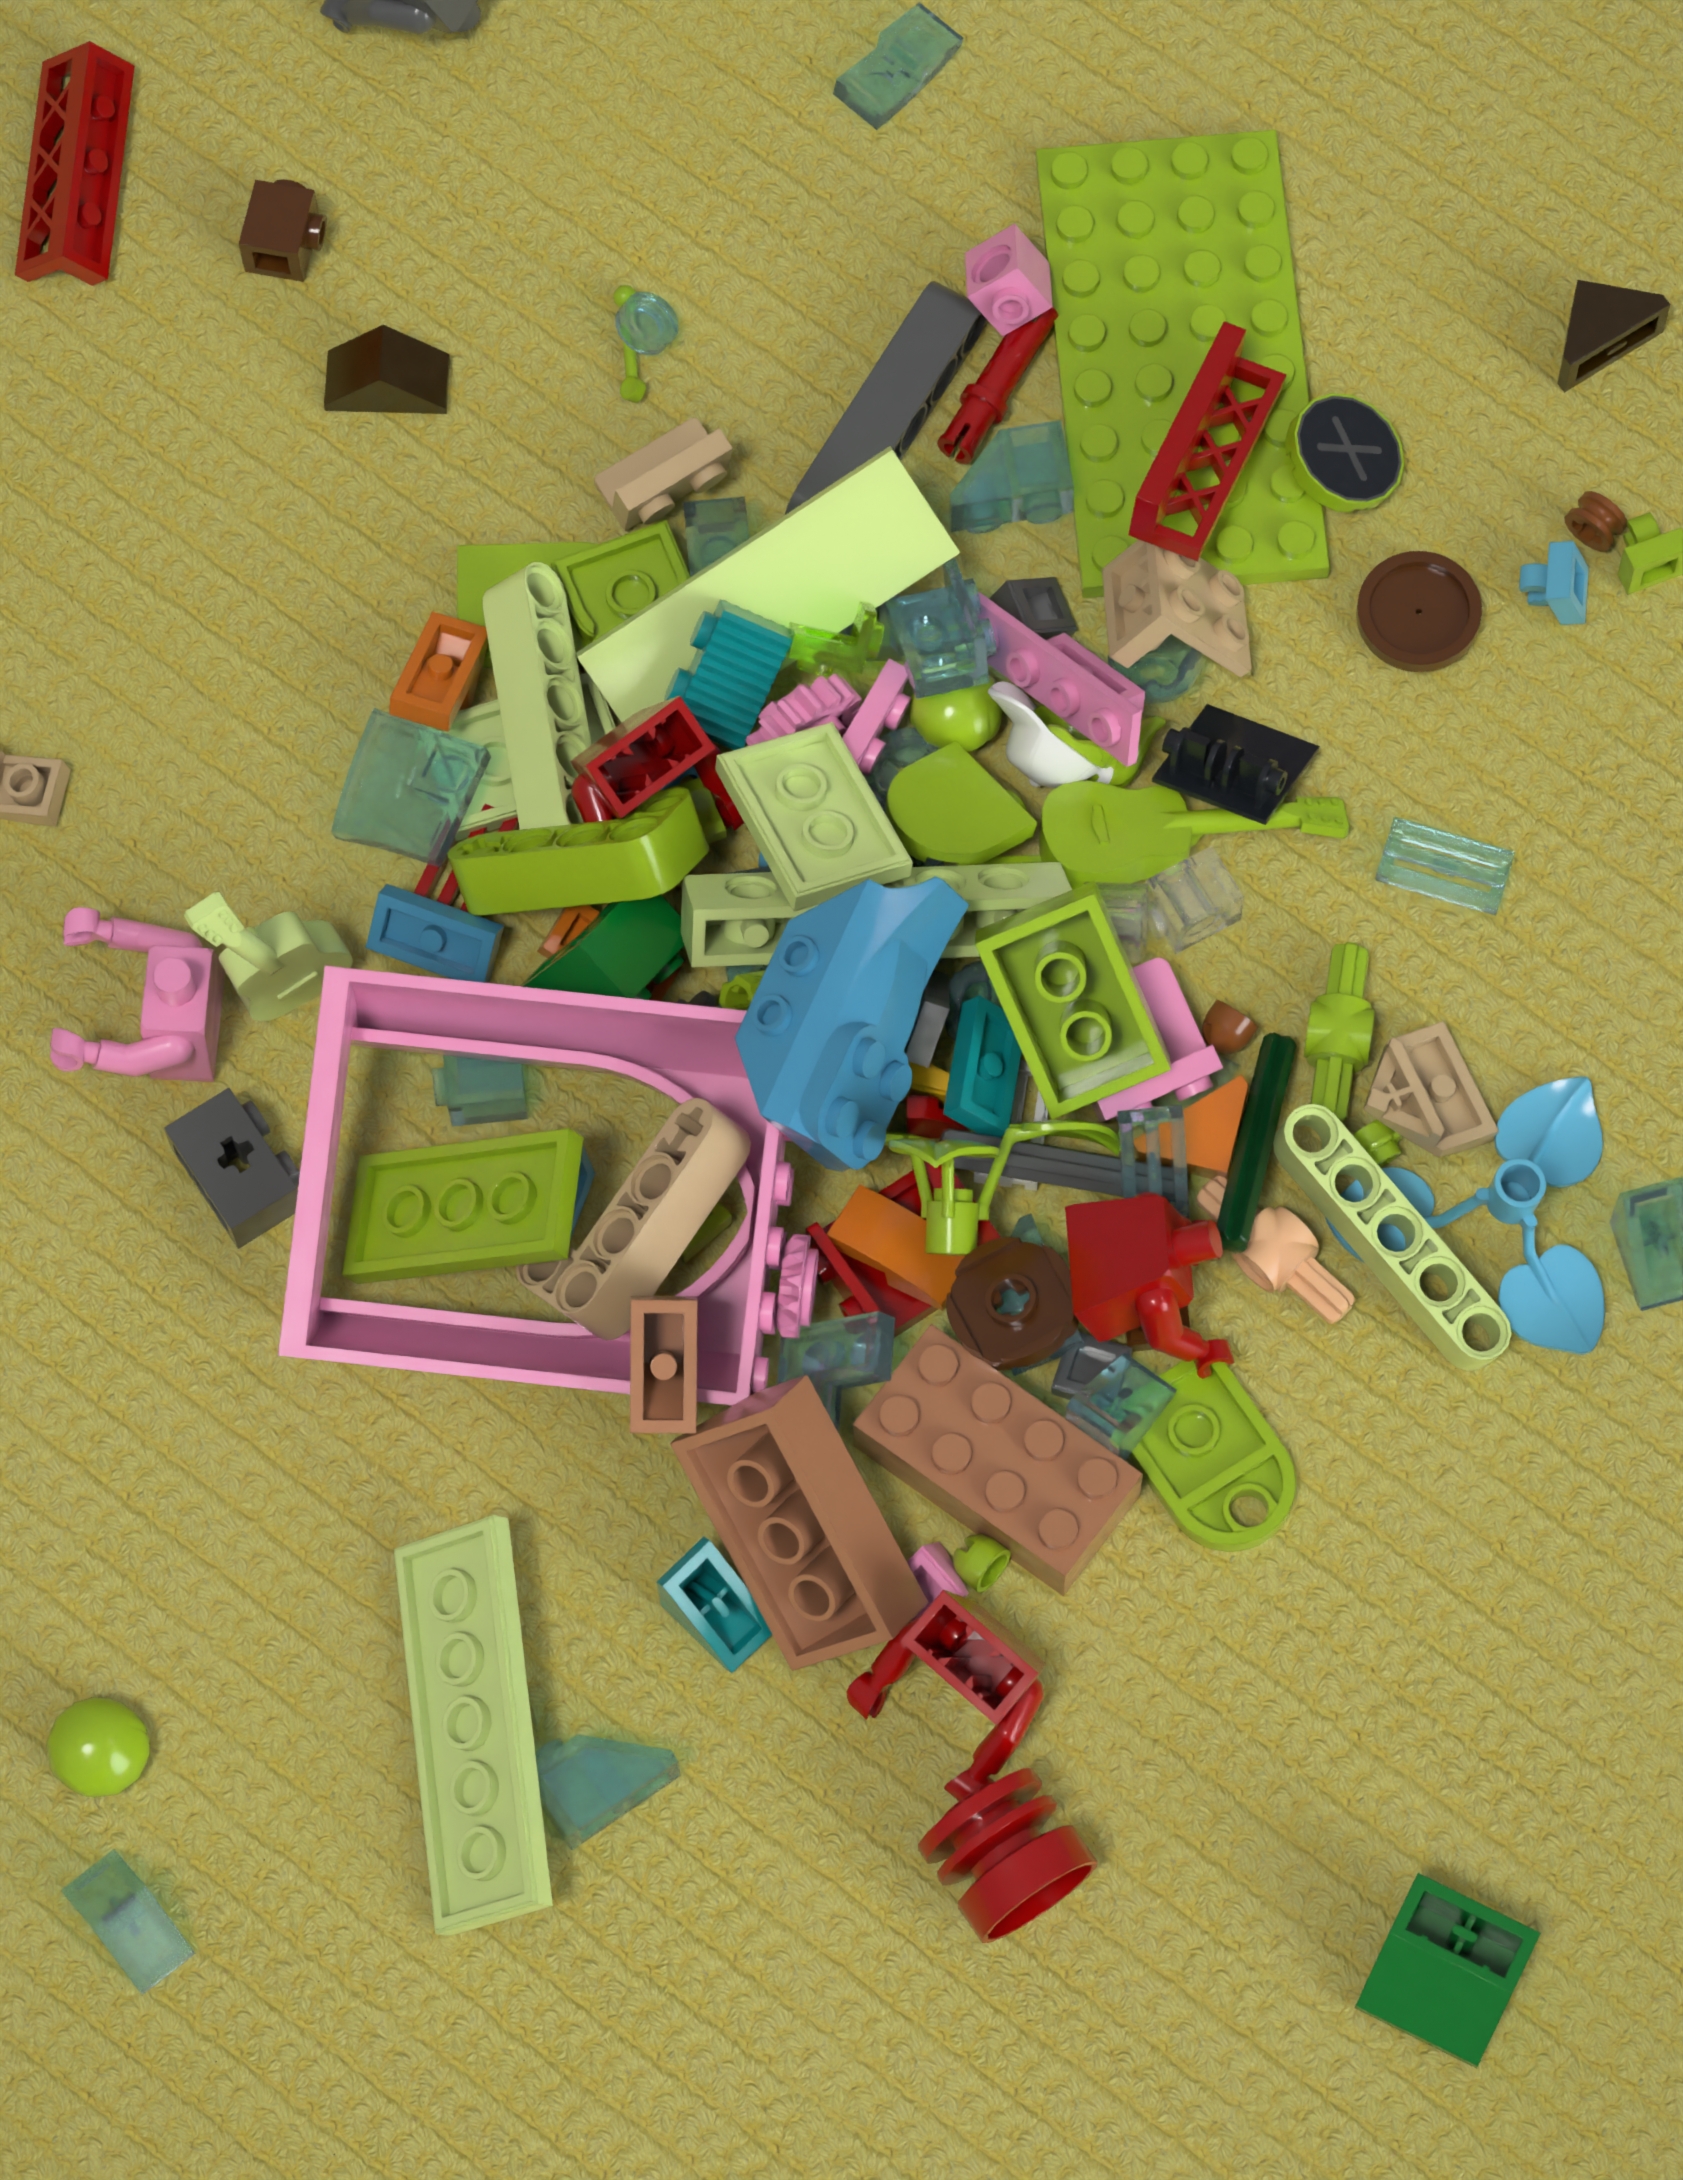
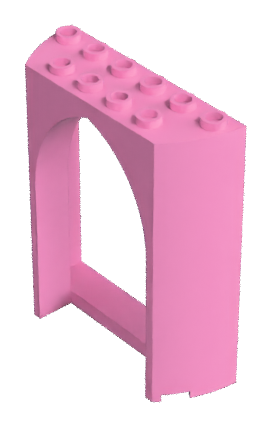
(659, 1044)

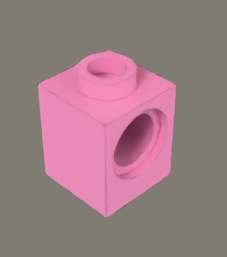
(1008, 280)

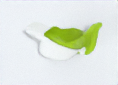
(1057, 753)

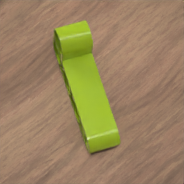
(582, 861)

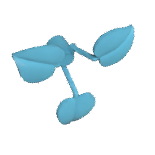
(1546, 1140)

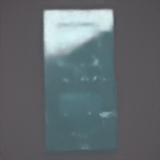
(900, 66)

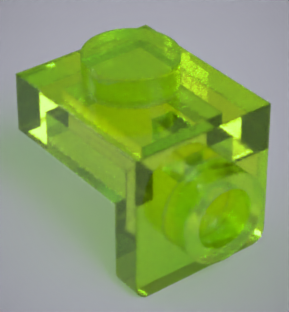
(823, 650)

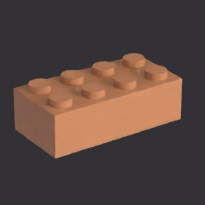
(997, 1459)

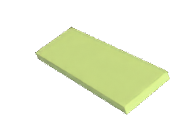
(809, 568)
(472, 1727)

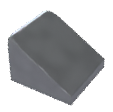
(1037, 605)

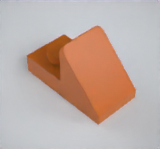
(440, 672)

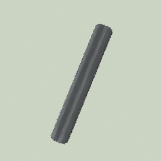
(1058, 1165)

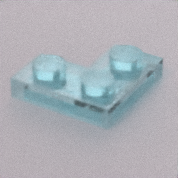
(840, 1356)

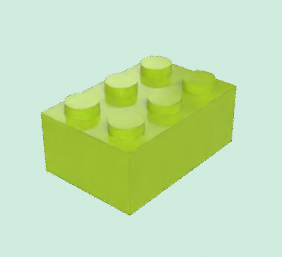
(1072, 1000)

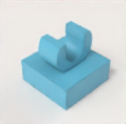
(1558, 584)

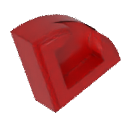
(927, 1119)

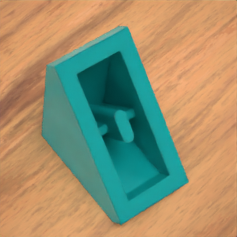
(713, 1605)

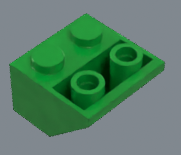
(1447, 1970)

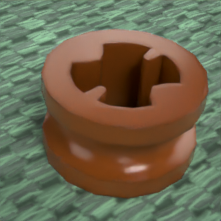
(1596, 521)

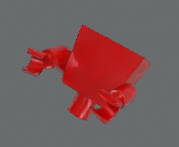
(644, 758)
(1135, 1271)
(979, 1662)

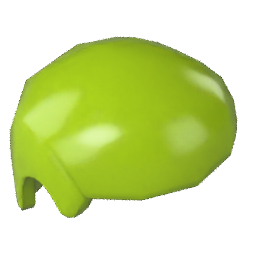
(958, 716)
(97, 1747)

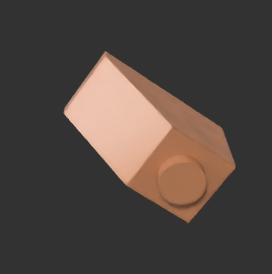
(663, 1364)

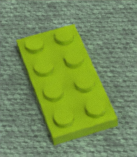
(463, 1206)

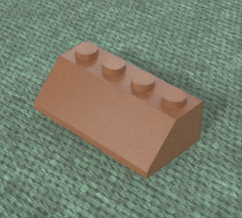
(800, 1524)

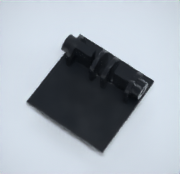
(1234, 763)

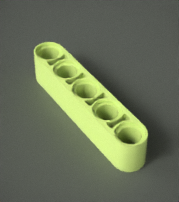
(537, 692)
(1387, 1205)

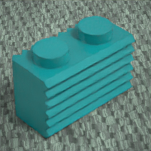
(730, 671)

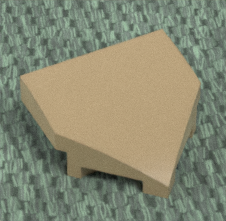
(1429, 1093)

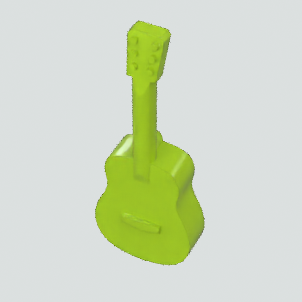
(1138, 833)

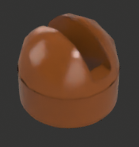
(1227, 1028)

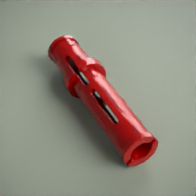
(986, 399)

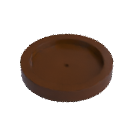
(1425, 585)

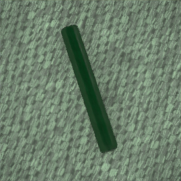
(1255, 1141)

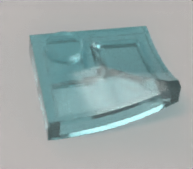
(408, 788)

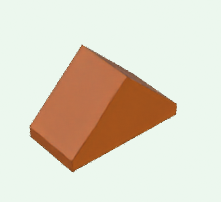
(1209, 1131)

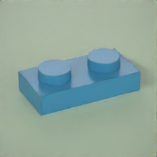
(434, 935)

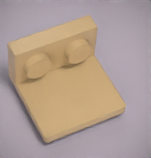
(1164, 594)

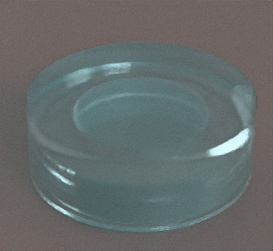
(646, 323)

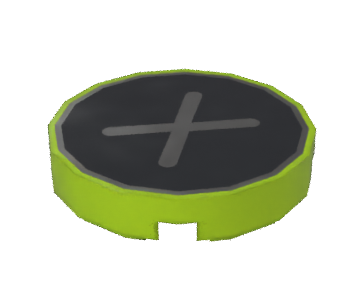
(1344, 453)

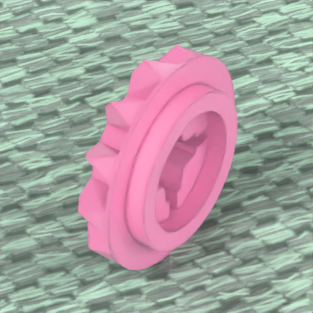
(797, 1286)

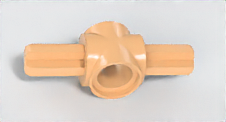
(1283, 1256)

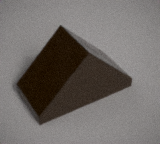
(1606, 326)
(387, 375)

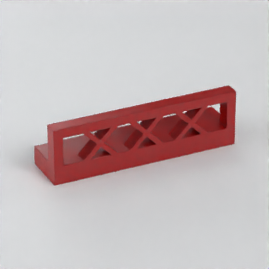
(83, 161)
(1189, 432)

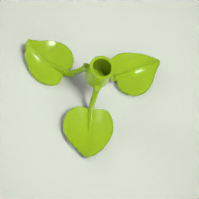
(952, 1214)

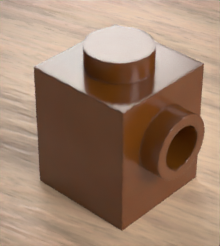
(281, 230)

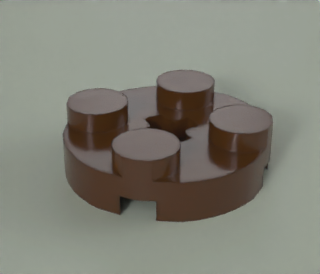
(976, 1295)

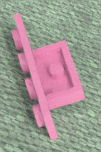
(1069, 682)

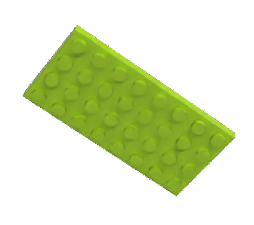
(1144, 269)

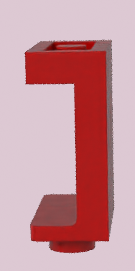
(866, 1287)

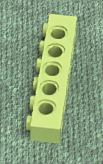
(743, 915)

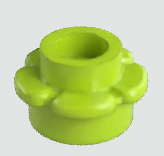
(1379, 1142)

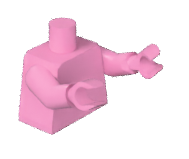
(177, 1010)

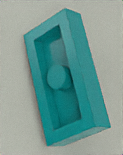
(983, 1069)

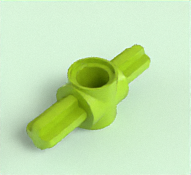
(1340, 1029)

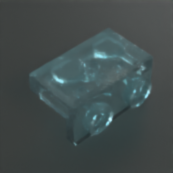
(941, 635)

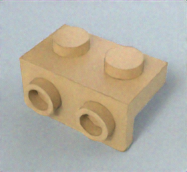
(664, 471)

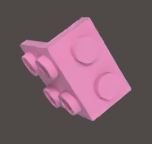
(1188, 1053)

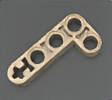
(645, 1221)

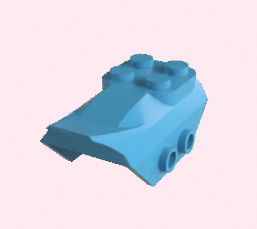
(838, 1012)

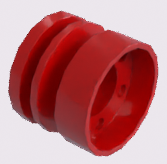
(999, 1843)

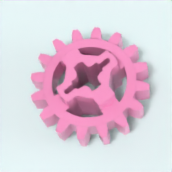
(809, 707)

